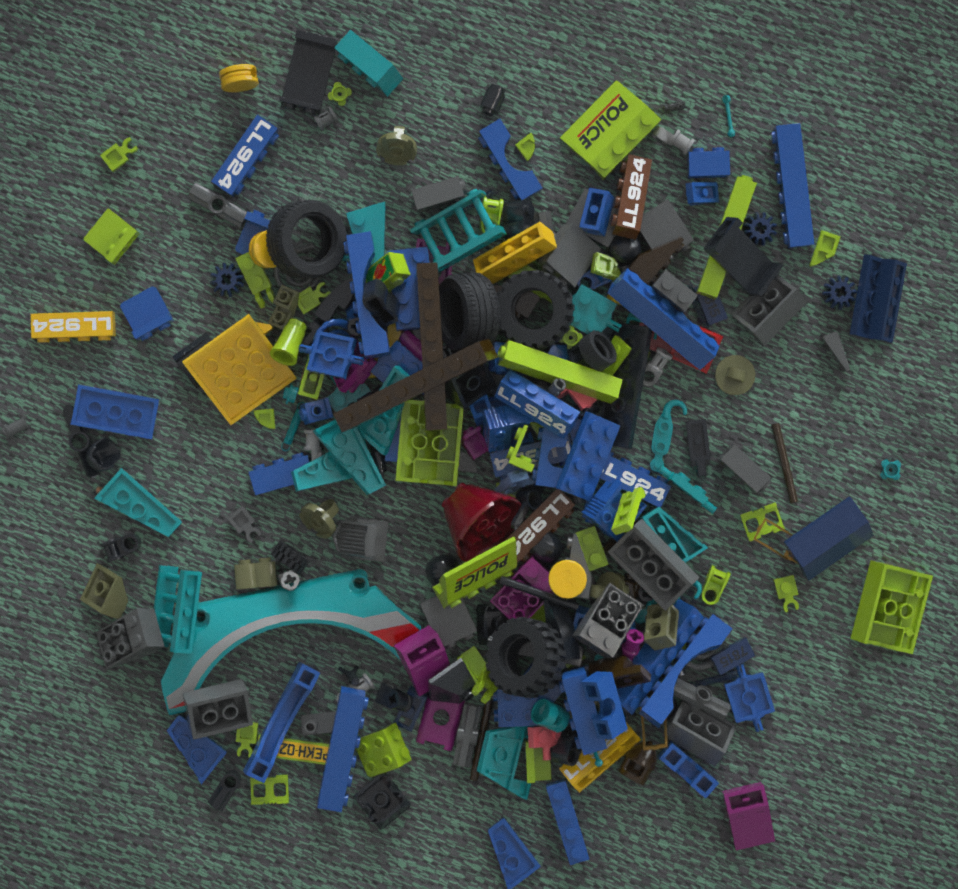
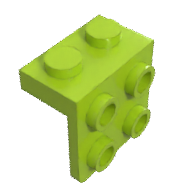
(383, 751)

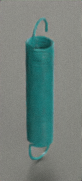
(293, 428)

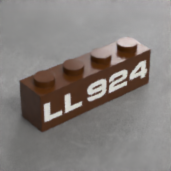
(631, 196)
(541, 522)

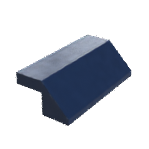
(878, 298)
(829, 538)

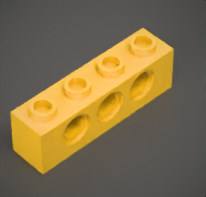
(515, 252)

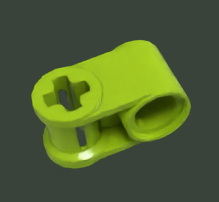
(493, 213)
(714, 584)

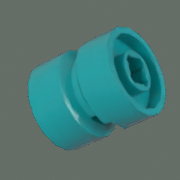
(550, 715)

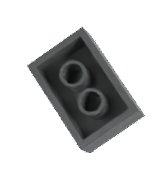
(217, 709)

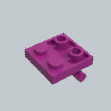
(356, 374)

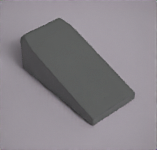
(835, 346)

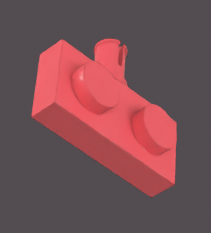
(542, 738)

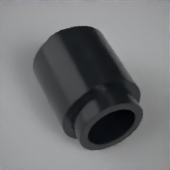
(492, 100)

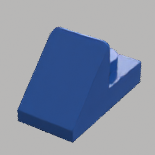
(702, 193)

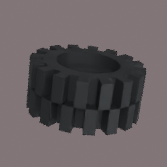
(290, 557)

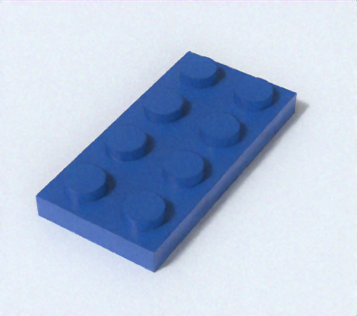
(407, 291)
(115, 411)
(588, 456)

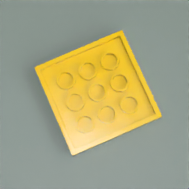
(238, 369)

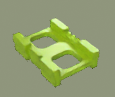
(759, 514)
(269, 787)

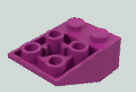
(518, 603)
(422, 657)
(748, 815)

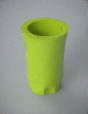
(288, 344)

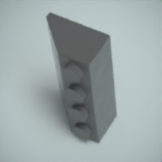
(653, 564)

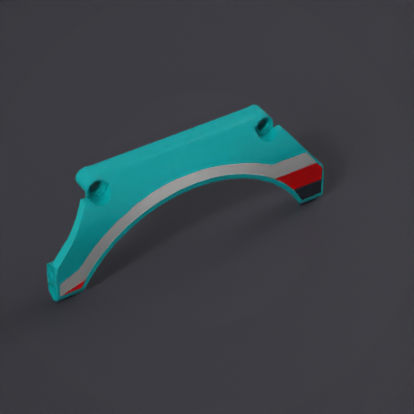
(319, 600)

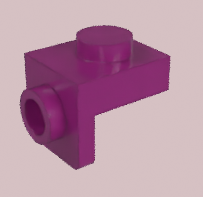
(474, 442)

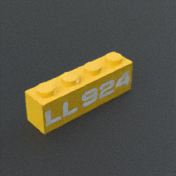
(73, 325)
(586, 771)

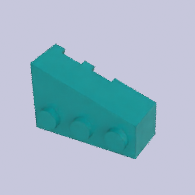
(368, 62)
(371, 219)
(673, 534)

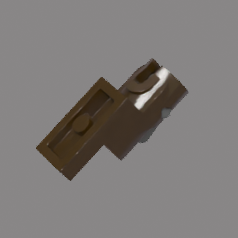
(623, 670)

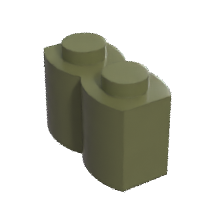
(255, 574)

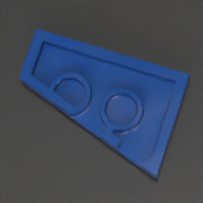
(201, 753)
(512, 854)

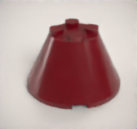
(478, 519)

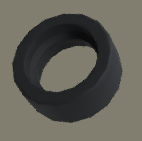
(597, 350)

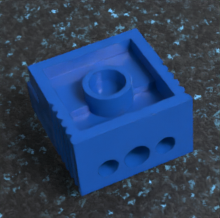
(501, 426)
(603, 508)

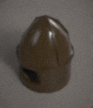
(639, 763)

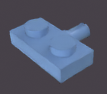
(513, 482)

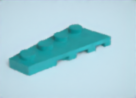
(382, 428)
(352, 455)
(319, 472)
(136, 502)

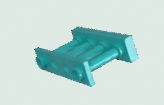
(474, 242)
(185, 610)

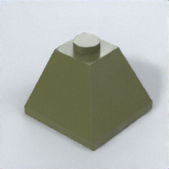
(105, 592)

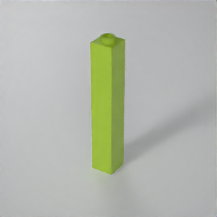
(736, 207)
(549, 367)

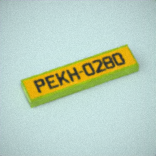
(303, 751)

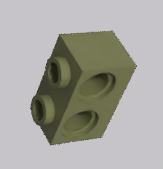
(661, 627)

